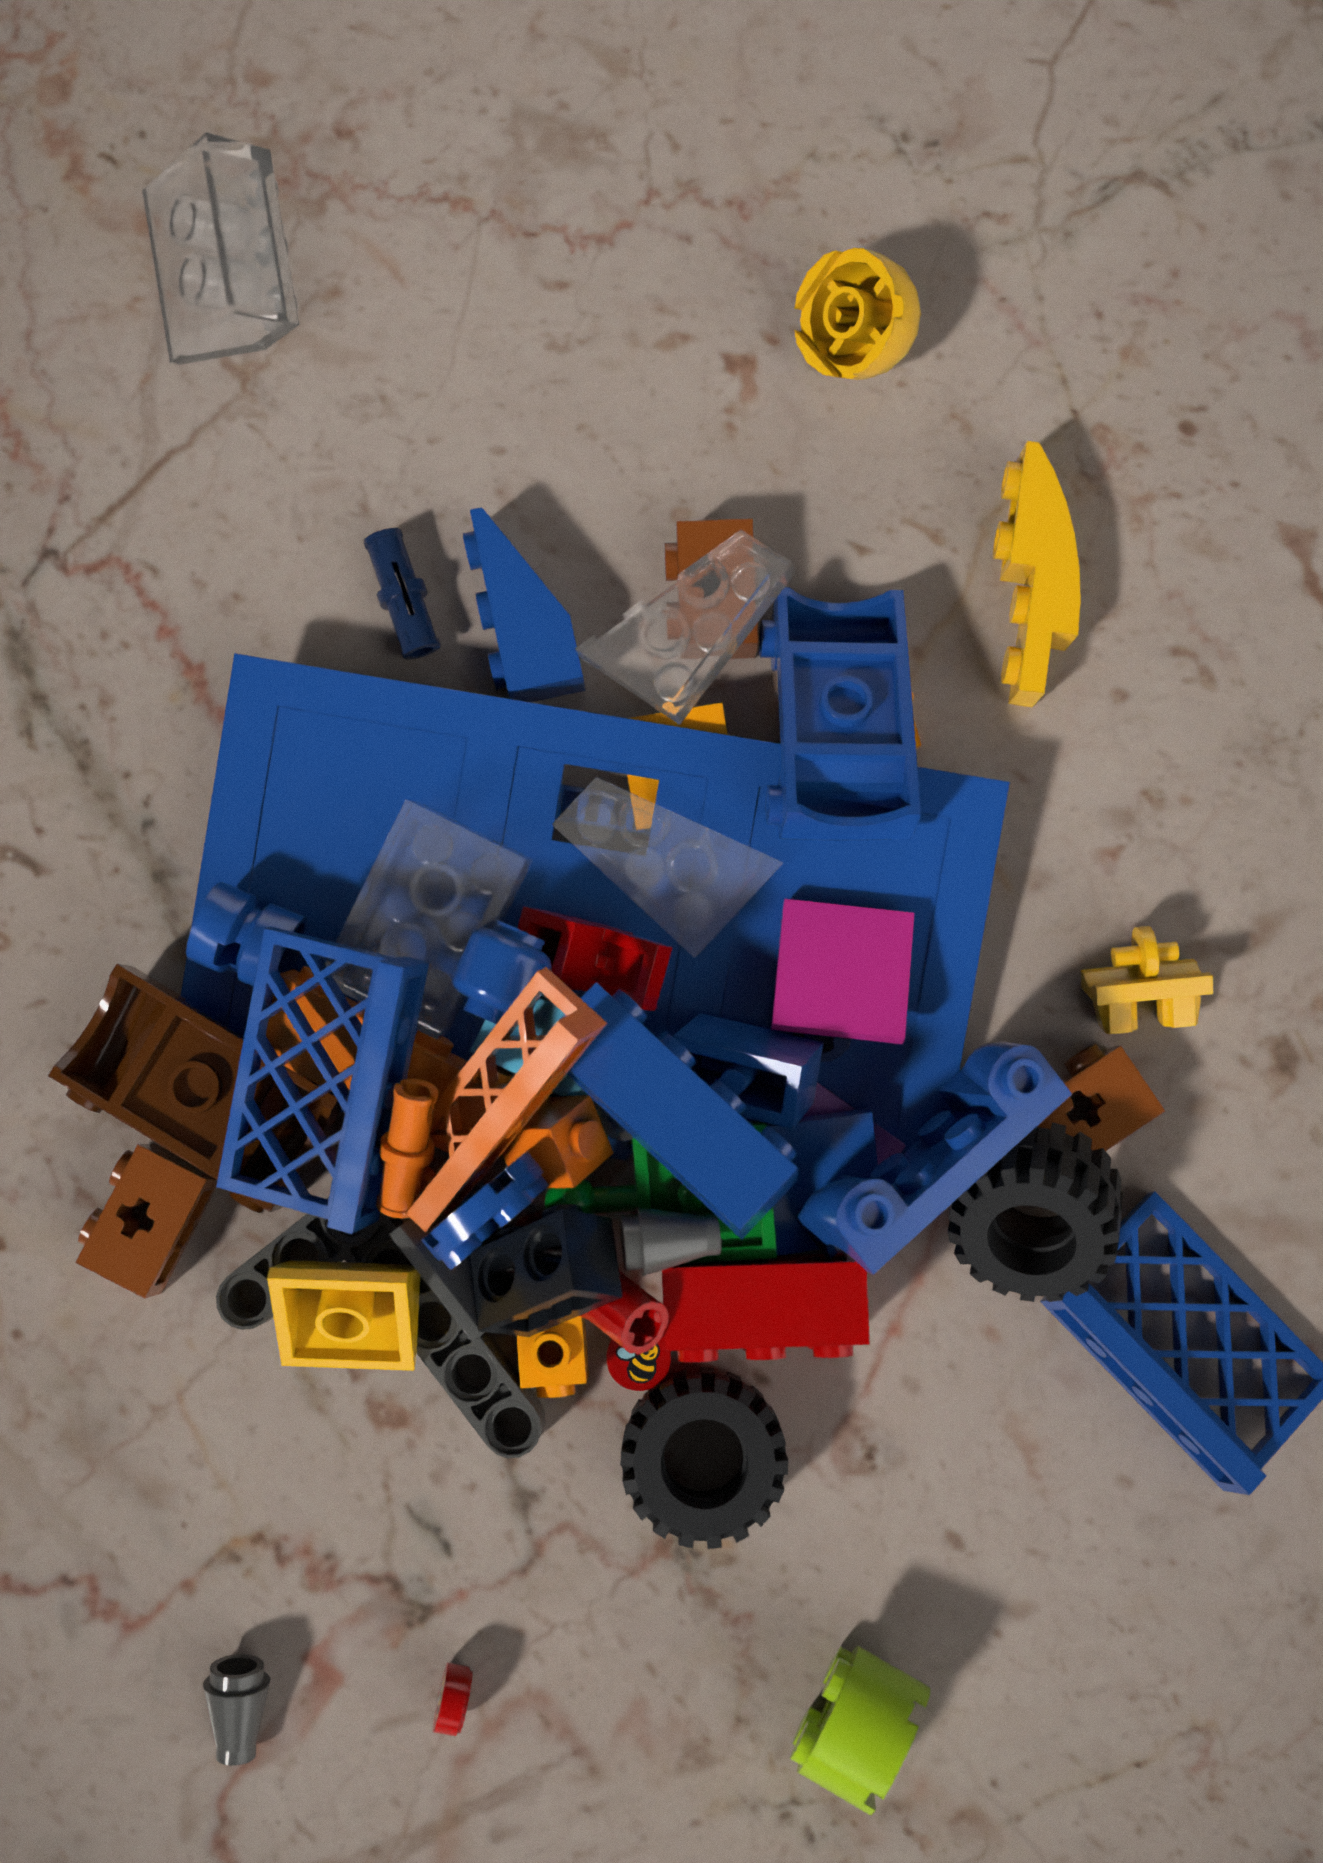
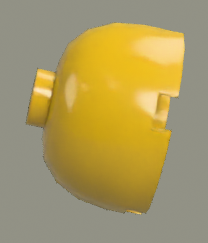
(856, 314)

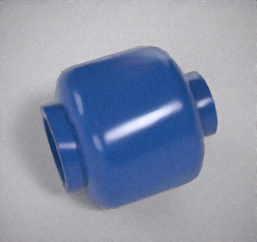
(497, 969)

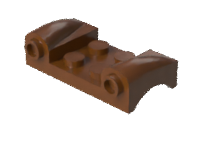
(175, 1079)

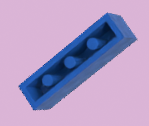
(680, 1118)

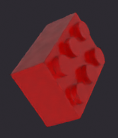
(766, 1307)

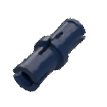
(391, 558)

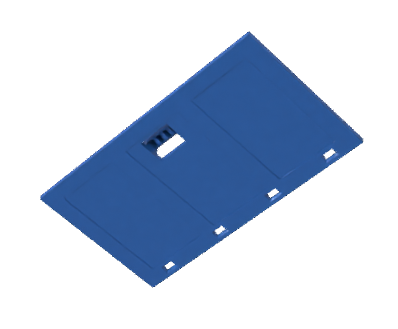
(328, 756)

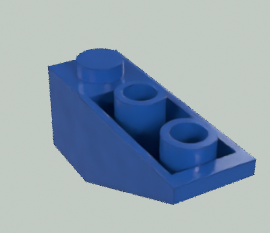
(530, 624)

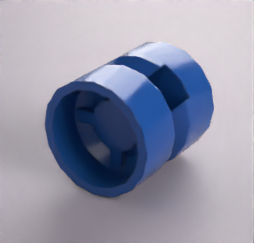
(231, 932)

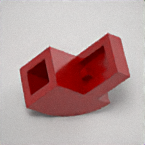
(594, 952)

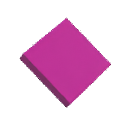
(843, 971)

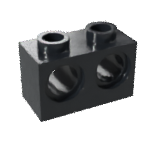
(545, 1272)

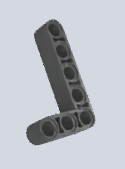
(438, 1352)

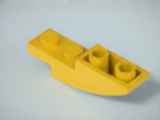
(1042, 554)

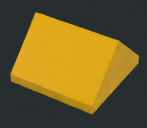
(345, 1314)

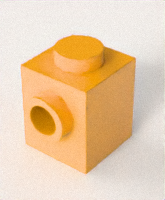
(554, 1359)

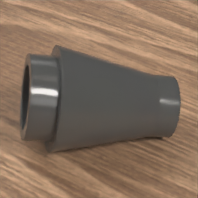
(665, 1239)
(236, 1704)

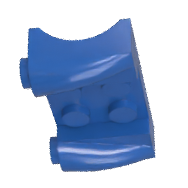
(842, 719)
(993, 1104)

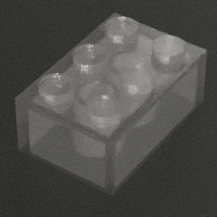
(426, 900)

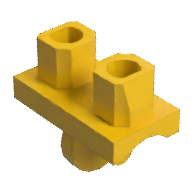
(1144, 974)

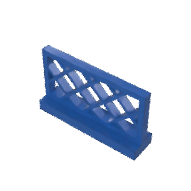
(381, 1061)
(1166, 1391)

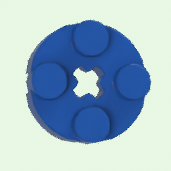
(486, 1211)

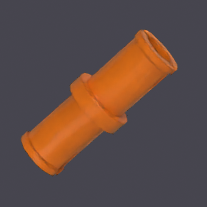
(406, 1147)

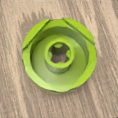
(862, 1729)

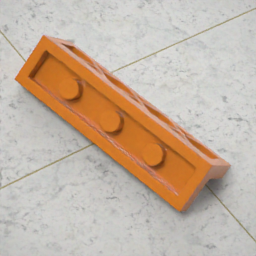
(506, 1104)

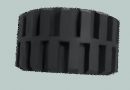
(1034, 1252)
(715, 1512)

